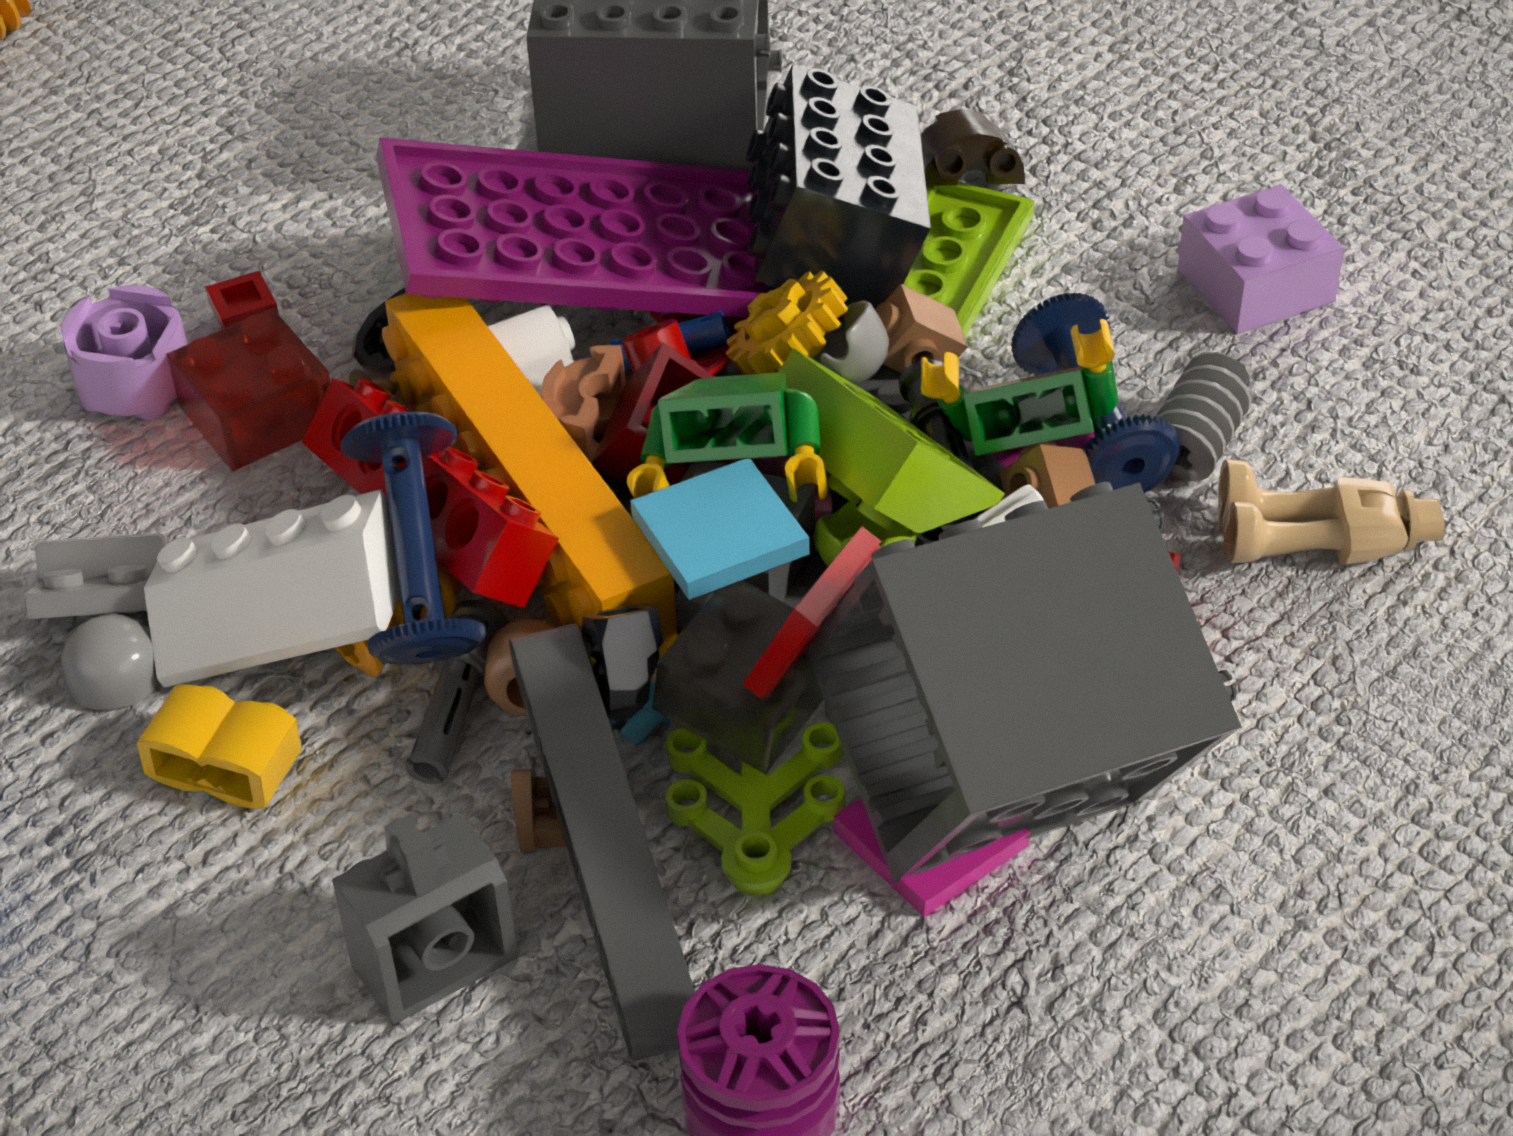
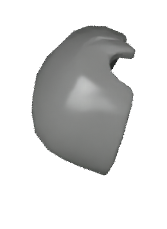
(859, 347)
(109, 662)

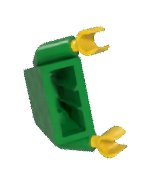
(1029, 407)
(732, 421)

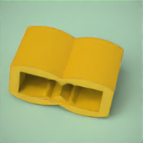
(220, 745)

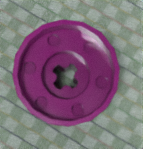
(759, 1055)

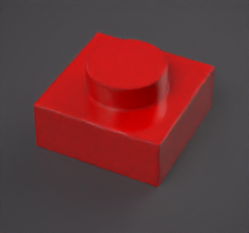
(240, 298)

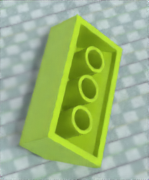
(885, 457)

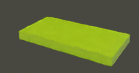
(967, 246)

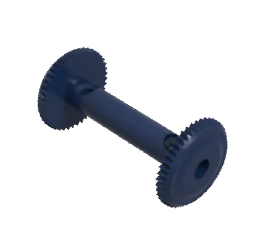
(390, 441)
(1123, 447)

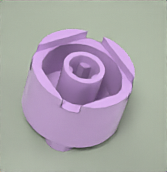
(121, 351)

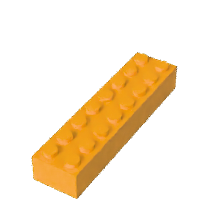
(462, 372)

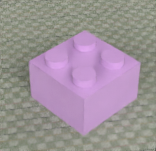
(1260, 258)

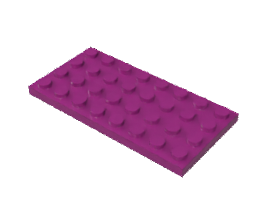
(569, 229)

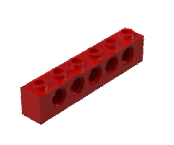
(476, 528)

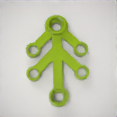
(755, 797)

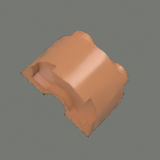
(586, 394)

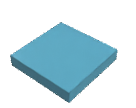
(719, 528)

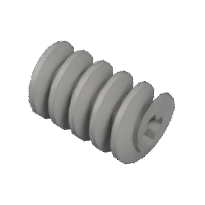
(1206, 412)

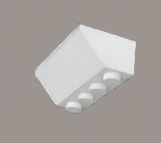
(272, 589)

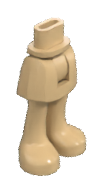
(1353, 518)

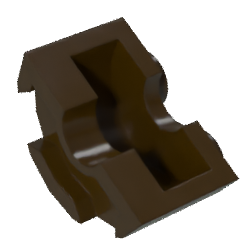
(968, 142)

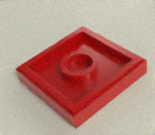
(811, 614)

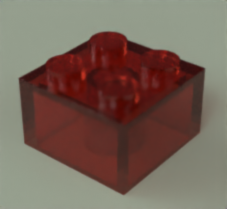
(249, 387)

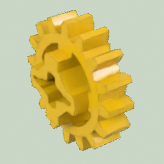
(787, 319)

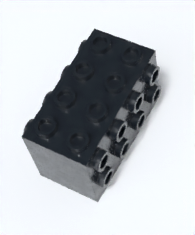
(837, 186)

